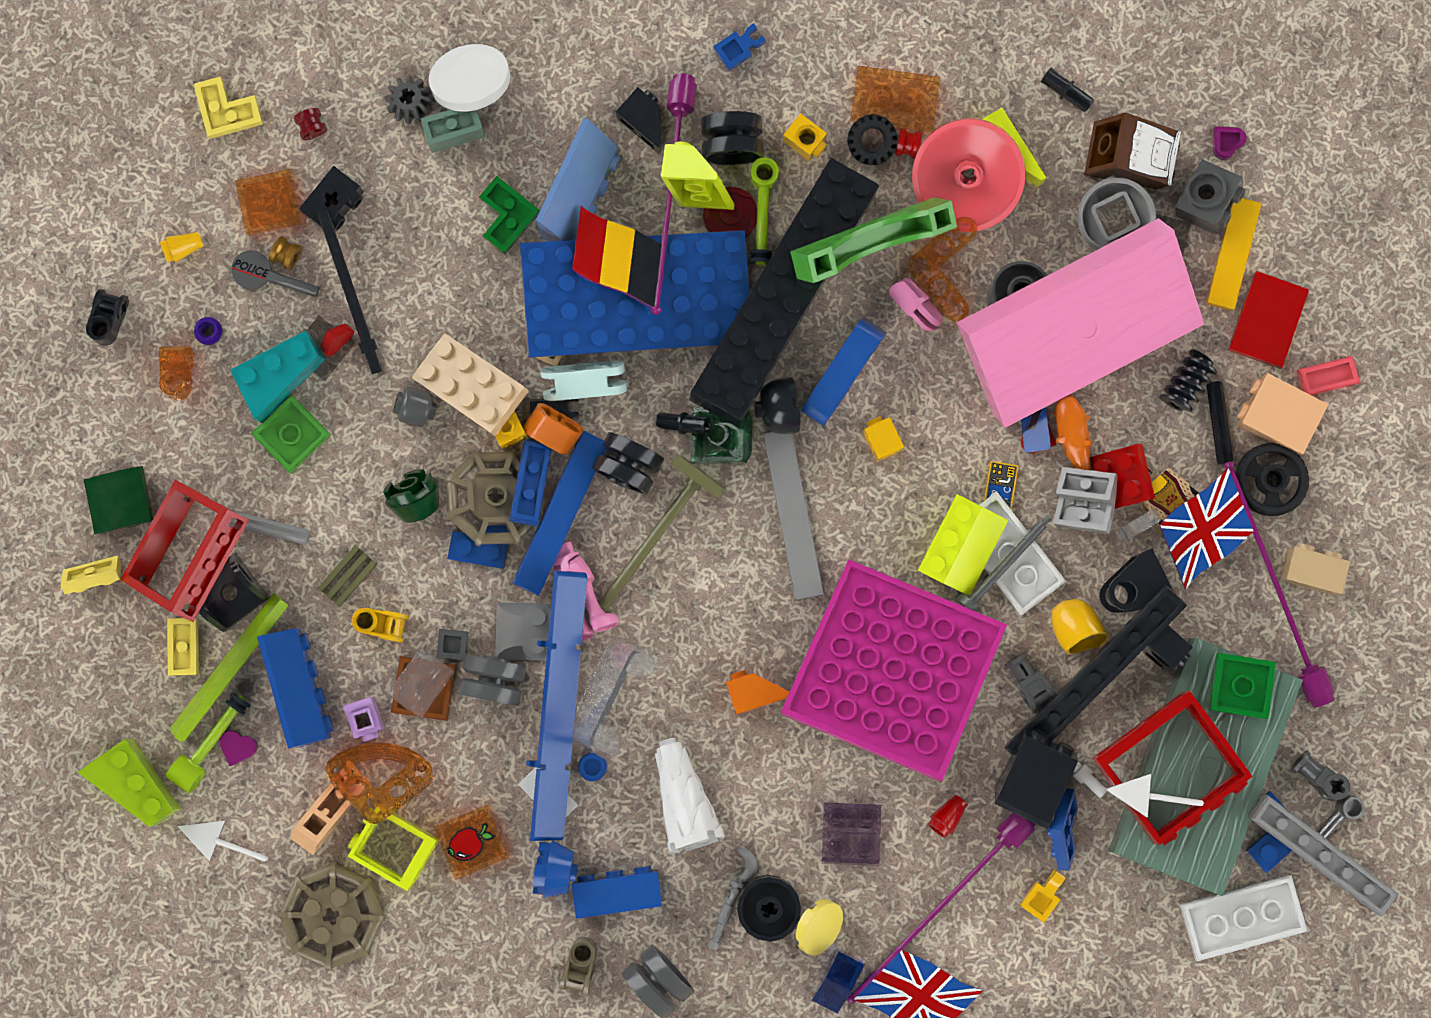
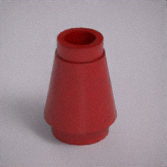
(947, 816)

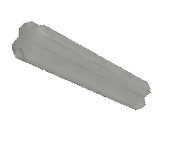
(275, 529)

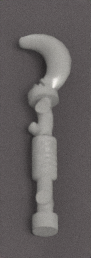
(737, 882)

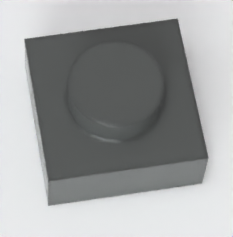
(452, 644)

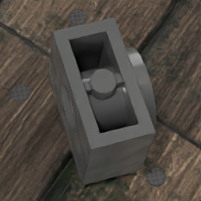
(1214, 212)

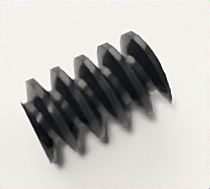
(1188, 381)

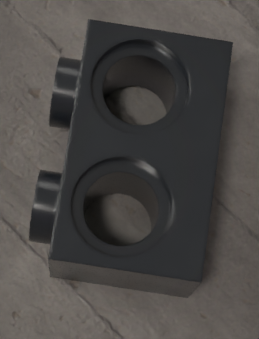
(1168, 649)

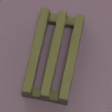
(338, 569)

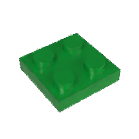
(1242, 686)

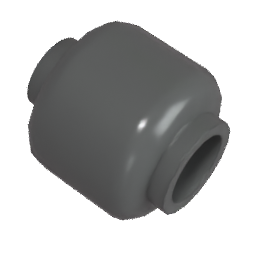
(414, 406)

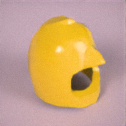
(1075, 621)

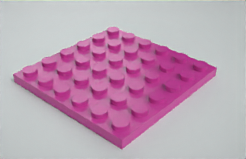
(894, 670)

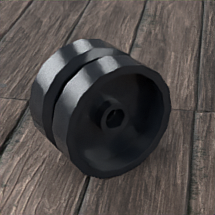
(732, 138)
(628, 462)
(773, 924)

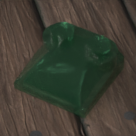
(724, 443)

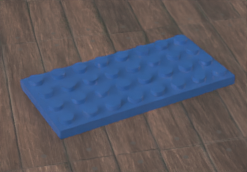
(699, 298)

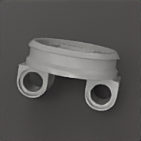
(1105, 195)

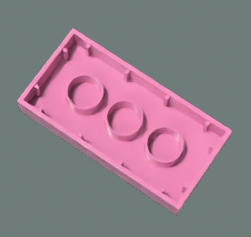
(1081, 322)

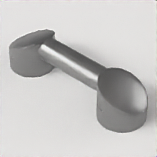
(1349, 807)

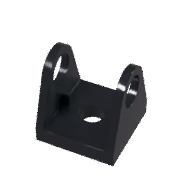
(1140, 577)
(249, 596)

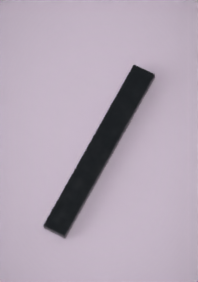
(1105, 665)

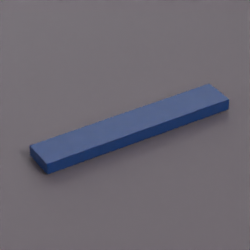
(559, 515)

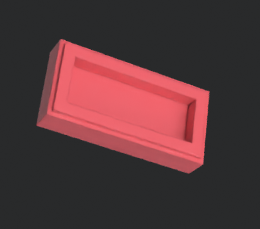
(1328, 376)

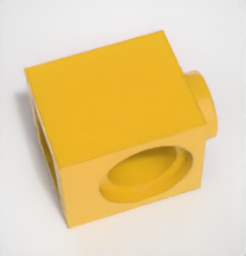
(804, 126)
(511, 432)
(882, 438)

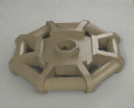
(477, 498)
(346, 923)

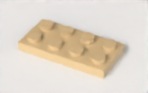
(470, 384)

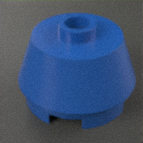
(554, 870)

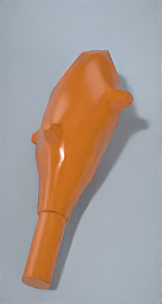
(1073, 431)

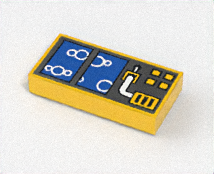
(1002, 480)

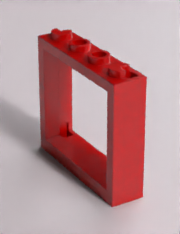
(206, 562)
(1211, 800)

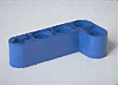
(843, 371)

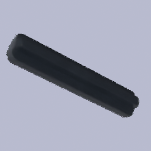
(1219, 422)

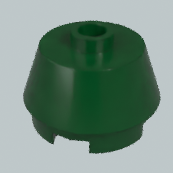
(413, 497)

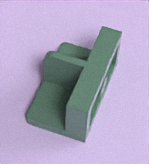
(452, 129)

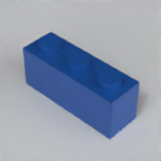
(616, 892)

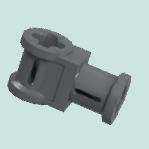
(1031, 683)
(1321, 776)

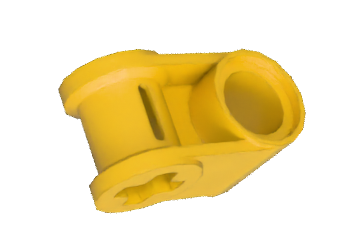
(382, 624)

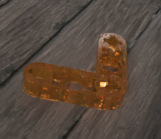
(936, 261)

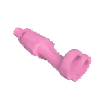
(600, 621)

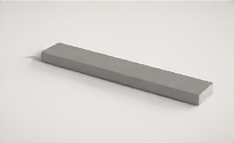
(793, 515)
(1322, 855)

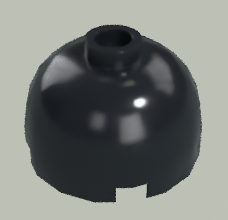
(778, 406)

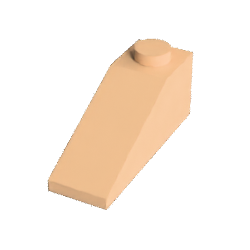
(323, 817)

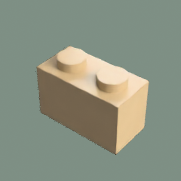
(1315, 570)

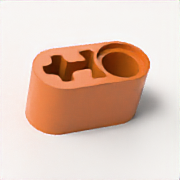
(553, 429)

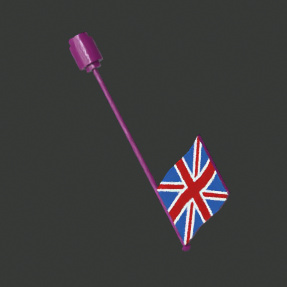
(1211, 529)
(916, 987)

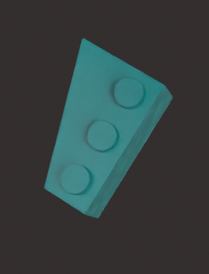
(276, 373)

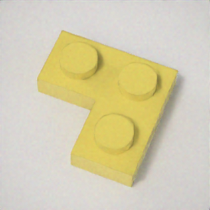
(224, 116)

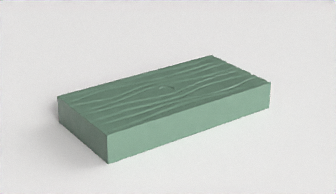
(1189, 767)

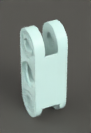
(584, 380)

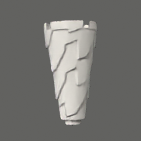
(686, 809)

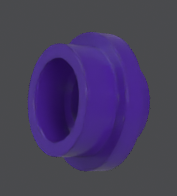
(206, 322)

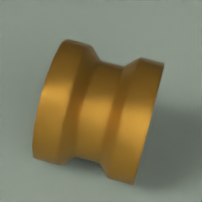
(285, 253)

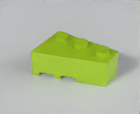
(132, 783)

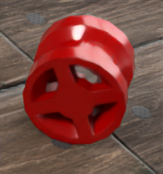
(908, 143)

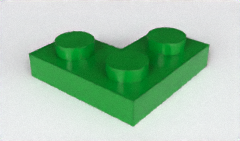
(514, 214)

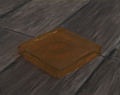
(268, 202)

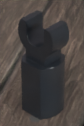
(560, 406)

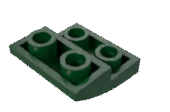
(118, 500)

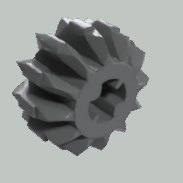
(398, 103)

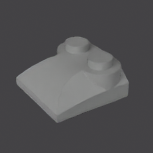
(520, 628)

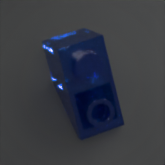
(838, 980)

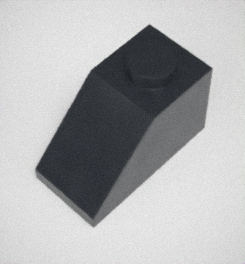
(642, 117)

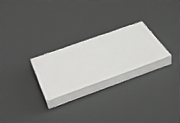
(1032, 574)
(1243, 918)

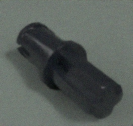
(1067, 90)
(684, 423)

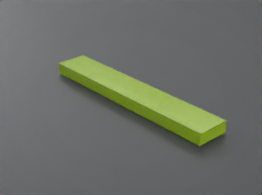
(228, 667)

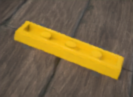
(1233, 255)

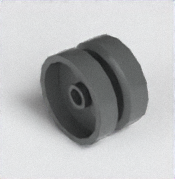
(492, 679)
(653, 985)

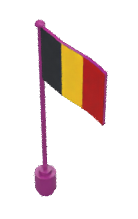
(621, 255)

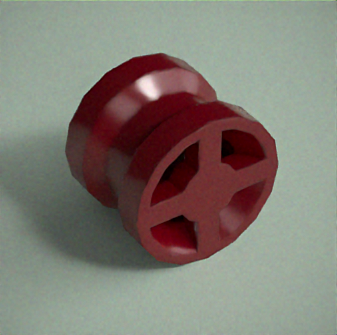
(310, 123)

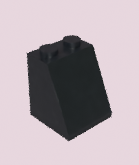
(1036, 777)

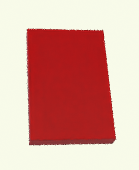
(1268, 319)

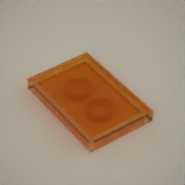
(899, 96)

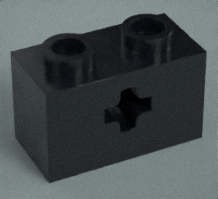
(334, 186)

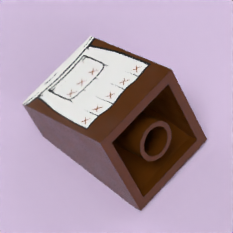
(1133, 150)

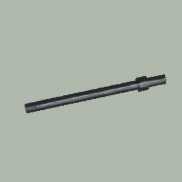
(367, 344)

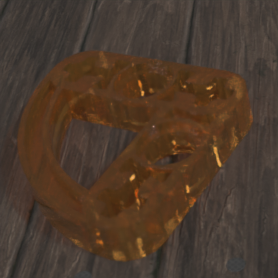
(379, 797)

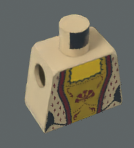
(1169, 493)

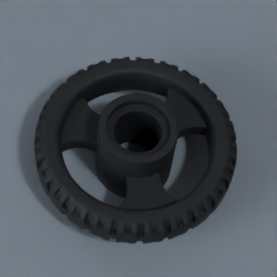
(1293, 467)

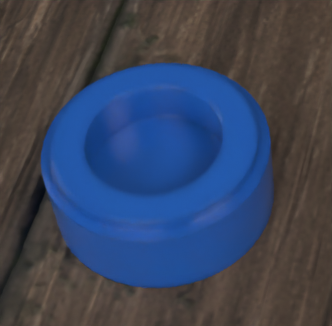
(592, 767)

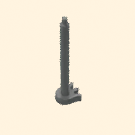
(970, 602)

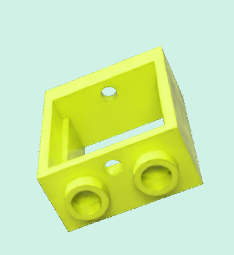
(418, 862)

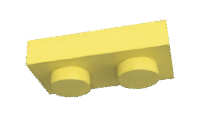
(91, 574)
(182, 647)

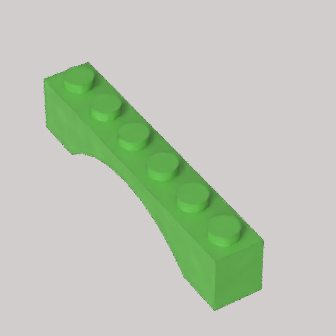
(836, 252)

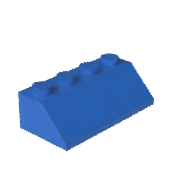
(295, 687)

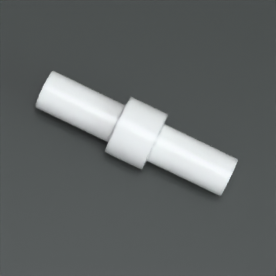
(1083, 773)

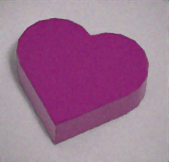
(1227, 140)
(237, 747)

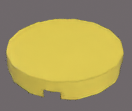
(819, 927)

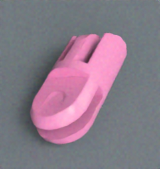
(916, 304)

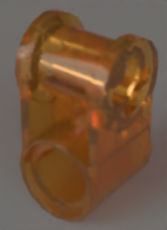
(176, 365)

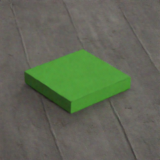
(291, 434)

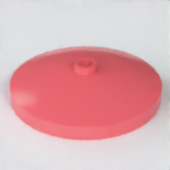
(996, 165)

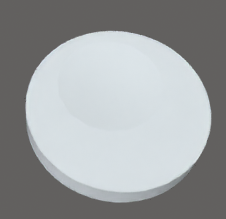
(469, 77)

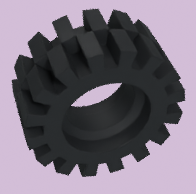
(889, 144)

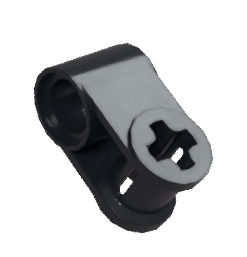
(108, 311)

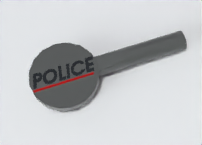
(253, 271)

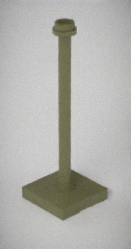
(695, 481)

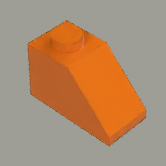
(753, 691)

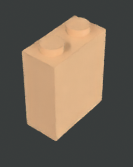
(1280, 413)

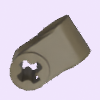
(577, 970)

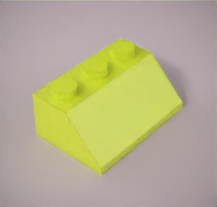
(693, 179)
(963, 545)

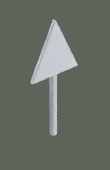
(1137, 795)
(206, 836)

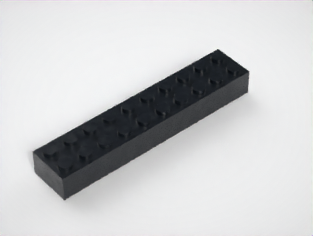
(779, 298)

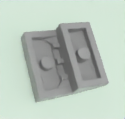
(1085, 500)

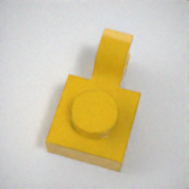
(1041, 899)

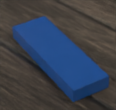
(530, 483)

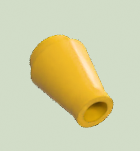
(180, 246)

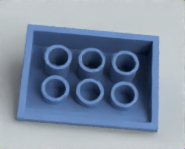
(578, 183)

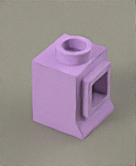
(365, 705)

